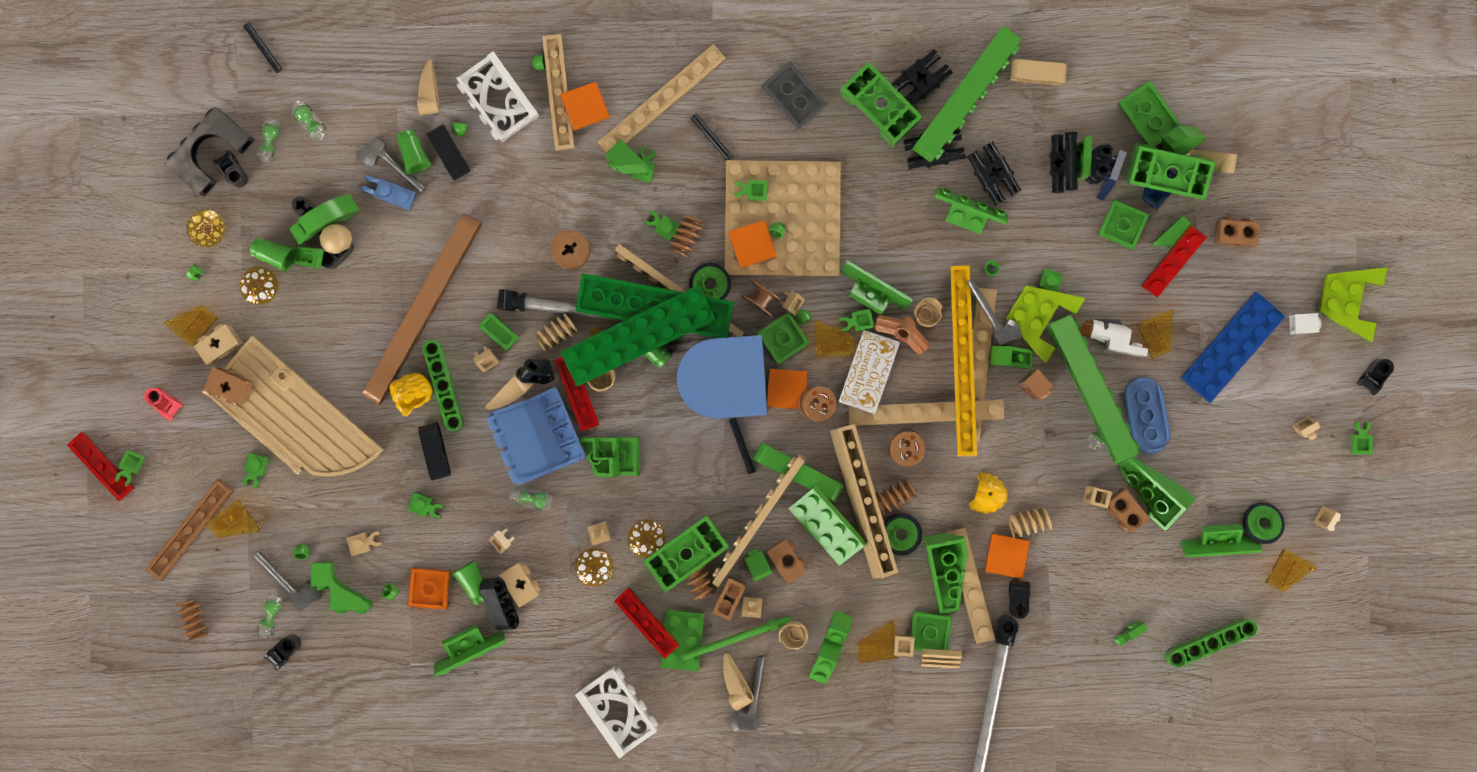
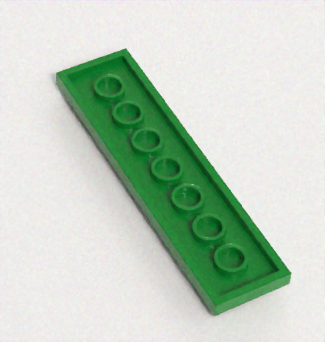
(626, 299)
(638, 335)

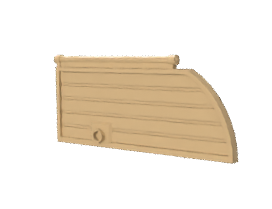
(295, 417)

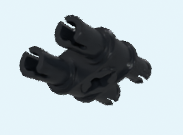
(920, 69)
(945, 158)
(1064, 162)
(997, 163)
(1100, 163)

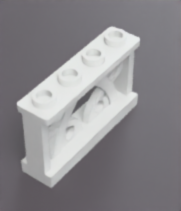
(497, 71)
(613, 738)

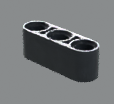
(448, 152)
(434, 451)
(499, 604)

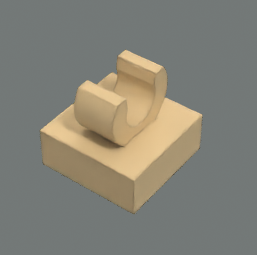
(793, 302)
(485, 360)
(1307, 428)
(1327, 518)
(599, 533)
(500, 542)
(752, 607)
(904, 646)

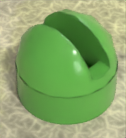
(538, 62)
(459, 129)
(777, 230)
(193, 271)
(989, 271)
(803, 316)
(301, 551)
(390, 591)

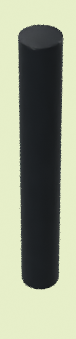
(262, 47)
(712, 138)
(742, 446)

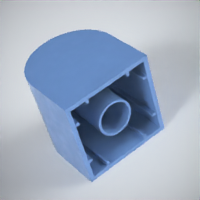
(724, 377)

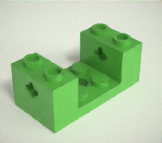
(893, 120)
(1150, 165)
(703, 541)

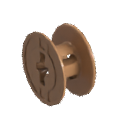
(570, 238)
(761, 298)

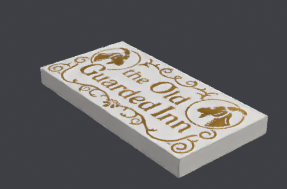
(869, 372)

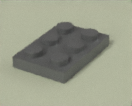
(794, 95)

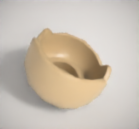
(335, 238)
(927, 312)
(603, 382)
(793, 635)

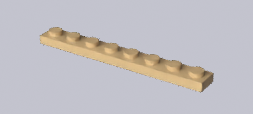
(664, 98)
(655, 277)
(982, 338)
(923, 413)
(761, 512)

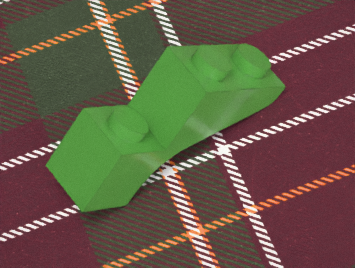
(341, 596)
(831, 647)

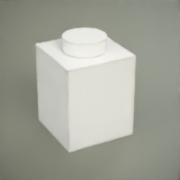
(1304, 323)

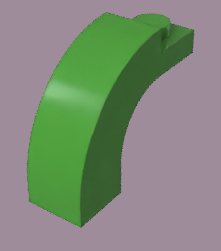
(326, 214)

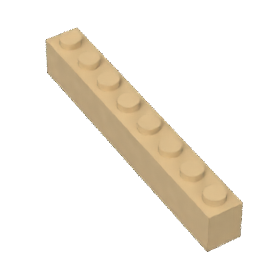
(863, 501)

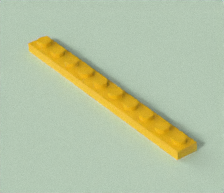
(963, 361)

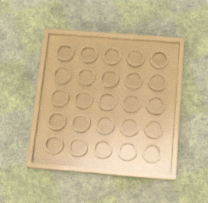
(804, 200)

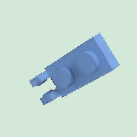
(390, 193)

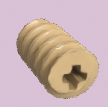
(556, 331)
(1029, 521)

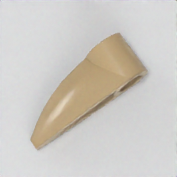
(428, 93)
(1224, 161)
(509, 393)
(736, 685)

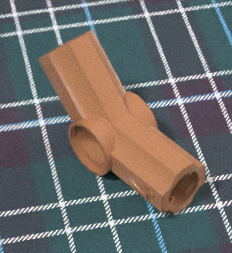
(904, 330)

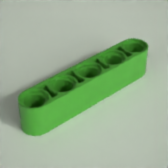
(436, 378)
(805, 476)
(1220, 642)

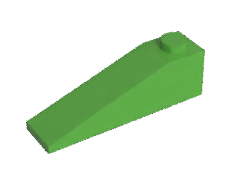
(1161, 495)
(947, 562)

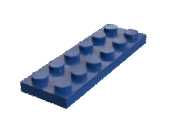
(1232, 347)

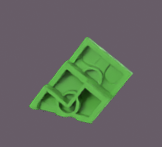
(613, 455)

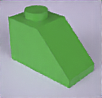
(1182, 139)
(625, 159)
(1172, 233)
(1011, 357)
(757, 564)

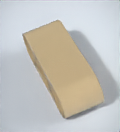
(1038, 72)

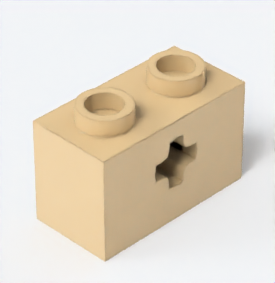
(228, 343)
(520, 594)

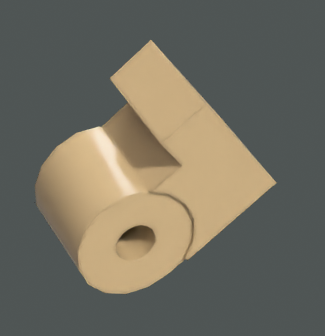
(1097, 496)

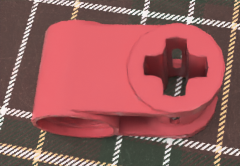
(165, 405)

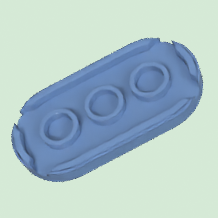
(1147, 414)

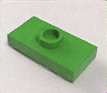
(308, 256)
(498, 331)

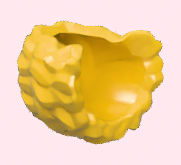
(410, 392)
(985, 503)

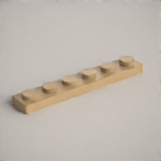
(556, 85)
(974, 596)

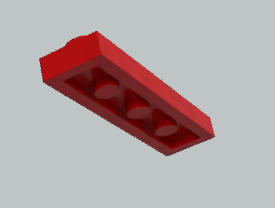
(1174, 261)
(578, 398)
(100, 466)
(647, 623)

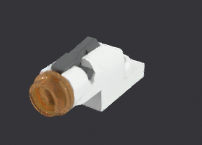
(1114, 334)

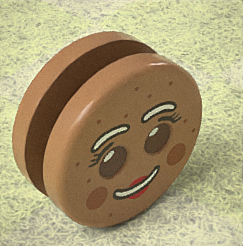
(817, 403)
(907, 448)

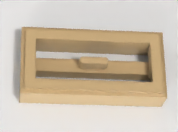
(941, 658)

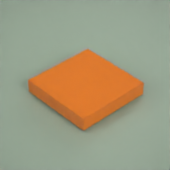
(584, 106)
(752, 244)
(785, 388)
(1007, 556)
(429, 588)

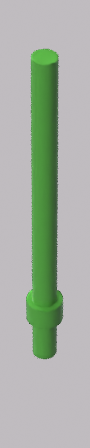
(772, 625)

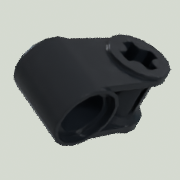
(229, 167)
(535, 372)
(1373, 378)
(1019, 594)
(281, 653)

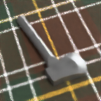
(376, 148)
(1002, 334)
(299, 599)
(749, 720)

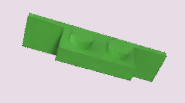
(969, 213)
(873, 291)
(1220, 541)
(465, 647)

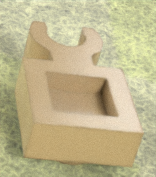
(361, 543)

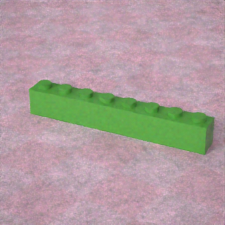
(966, 94)
(1093, 390)

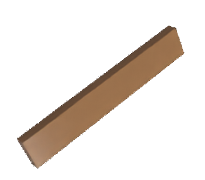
(189, 530)

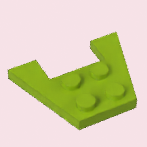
(1343, 297)
(1033, 312)

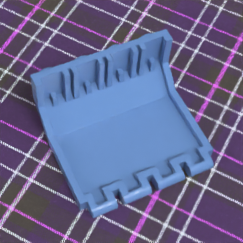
(535, 436)

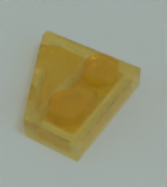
(192, 324)
(1157, 333)
(832, 342)
(233, 521)
(1288, 570)
(878, 645)

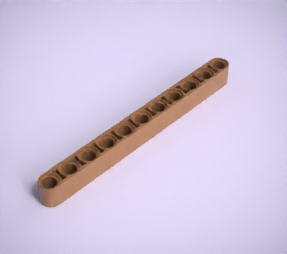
(422, 308)

